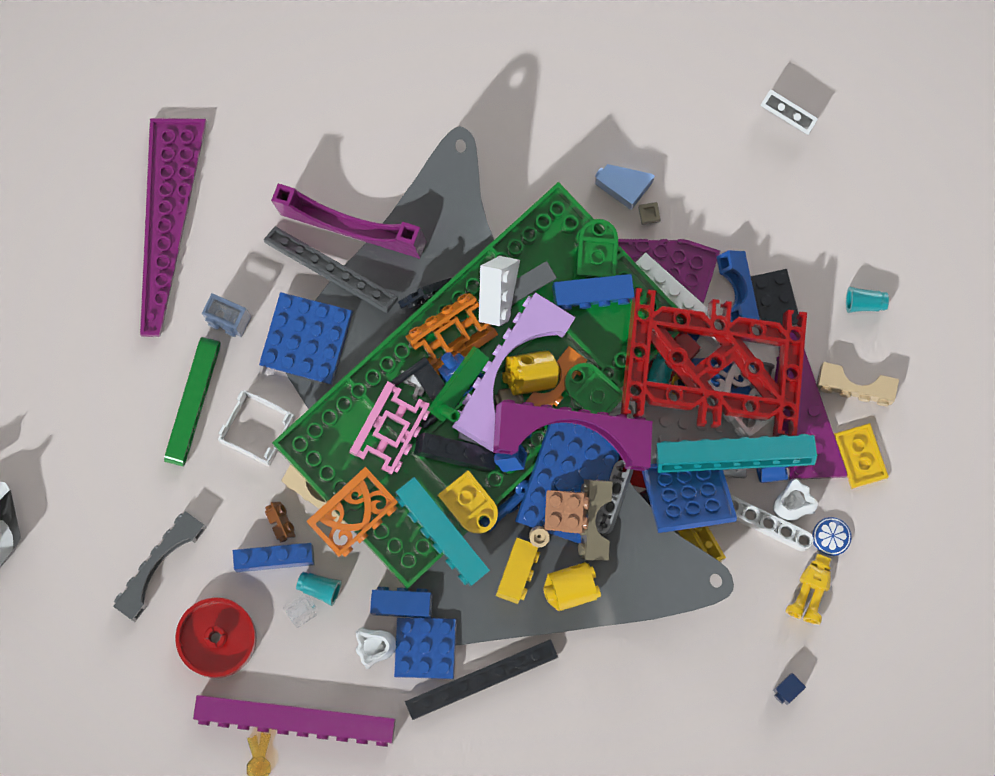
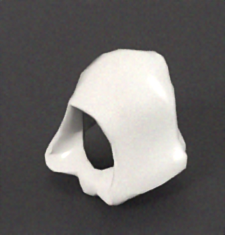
(791, 504)
(374, 646)

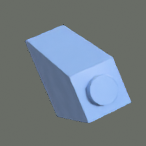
(624, 183)

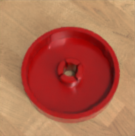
(195, 634)

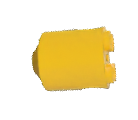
(531, 372)
(571, 587)

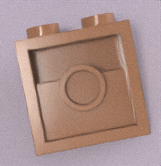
(566, 511)

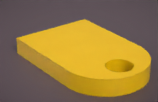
(468, 503)

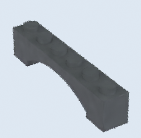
(184, 531)

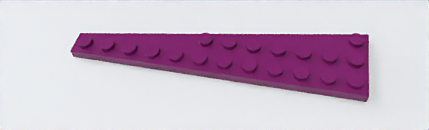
(170, 180)

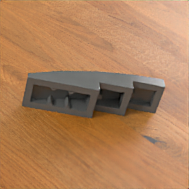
(532, 281)

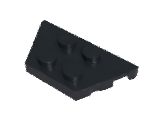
(422, 294)

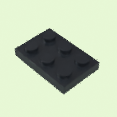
(774, 296)

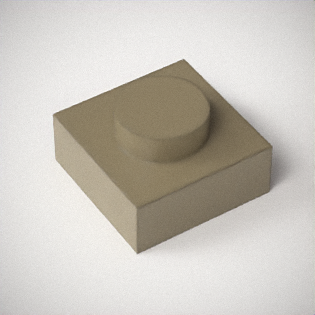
(649, 213)

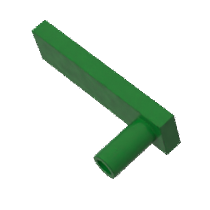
(457, 385)

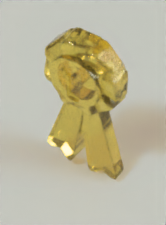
(259, 764)

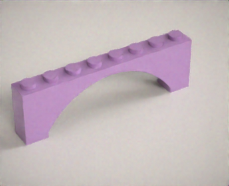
(537, 320)

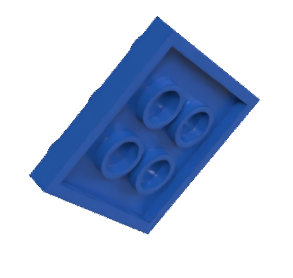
(425, 648)

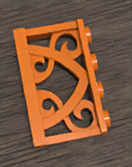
(355, 485)

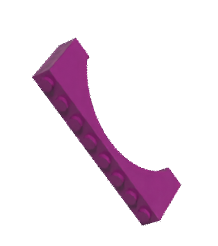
(397, 237)
(628, 436)

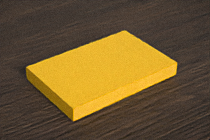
(861, 456)

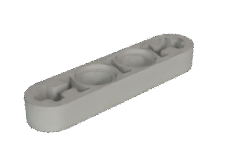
(616, 498)

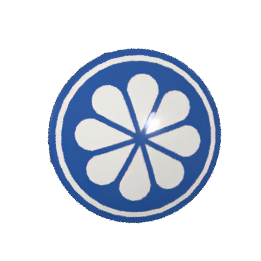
(831, 536)

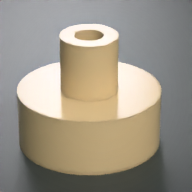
(539, 536)

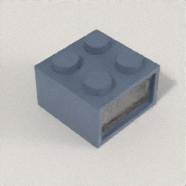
(226, 315)

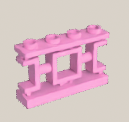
(377, 421)

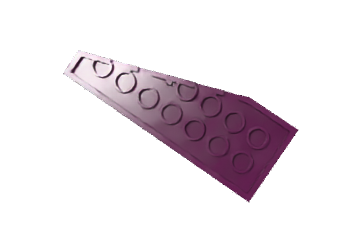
(683, 259)

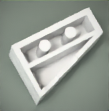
(497, 290)

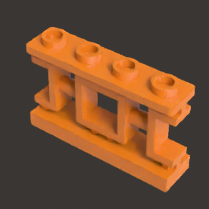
(445, 319)

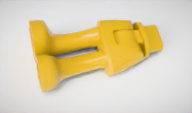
(817, 577)

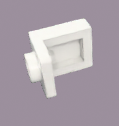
(412, 381)

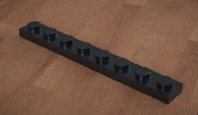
(481, 679)

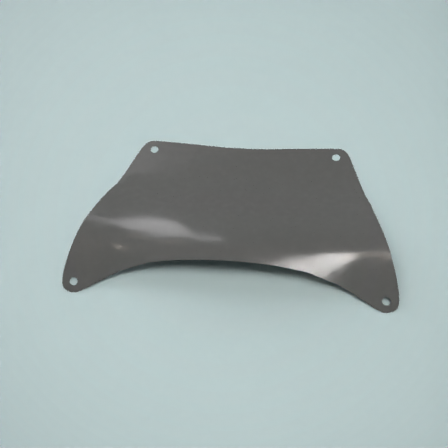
(646, 570)

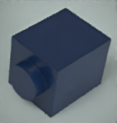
(788, 689)

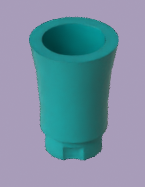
(866, 300)
(659, 371)
(319, 587)

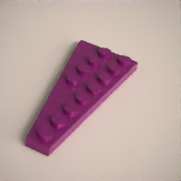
(814, 421)

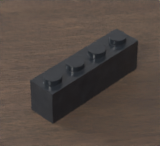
(454, 452)

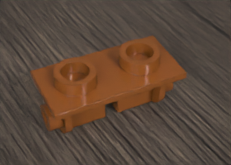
(277, 513)

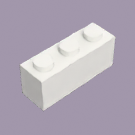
(789, 112)

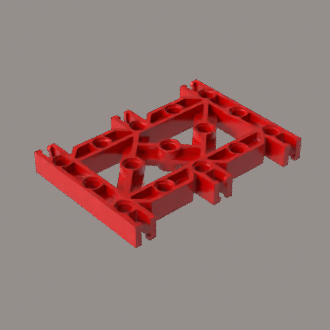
(695, 378)

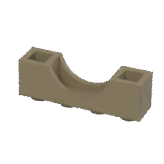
(592, 544)

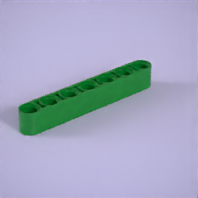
(192, 401)

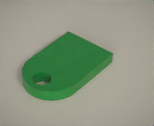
(597, 251)
(594, 391)

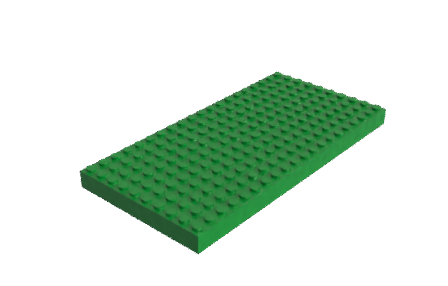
(322, 437)

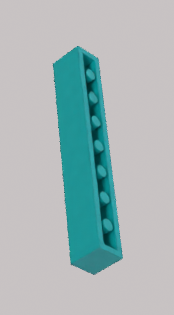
(736, 453)

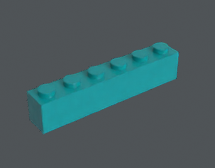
(441, 531)

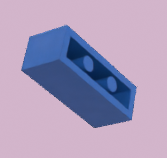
(401, 603)

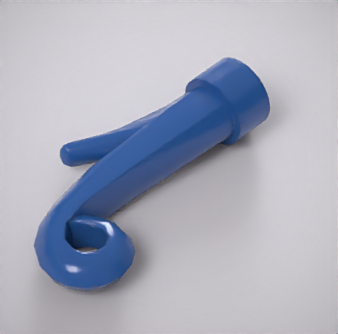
(509, 505)

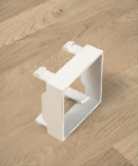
(270, 453)

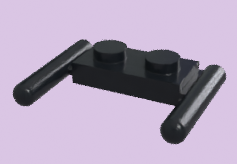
(427, 379)

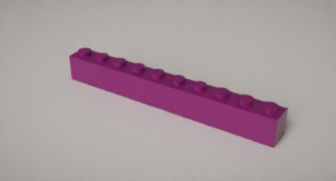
(294, 719)

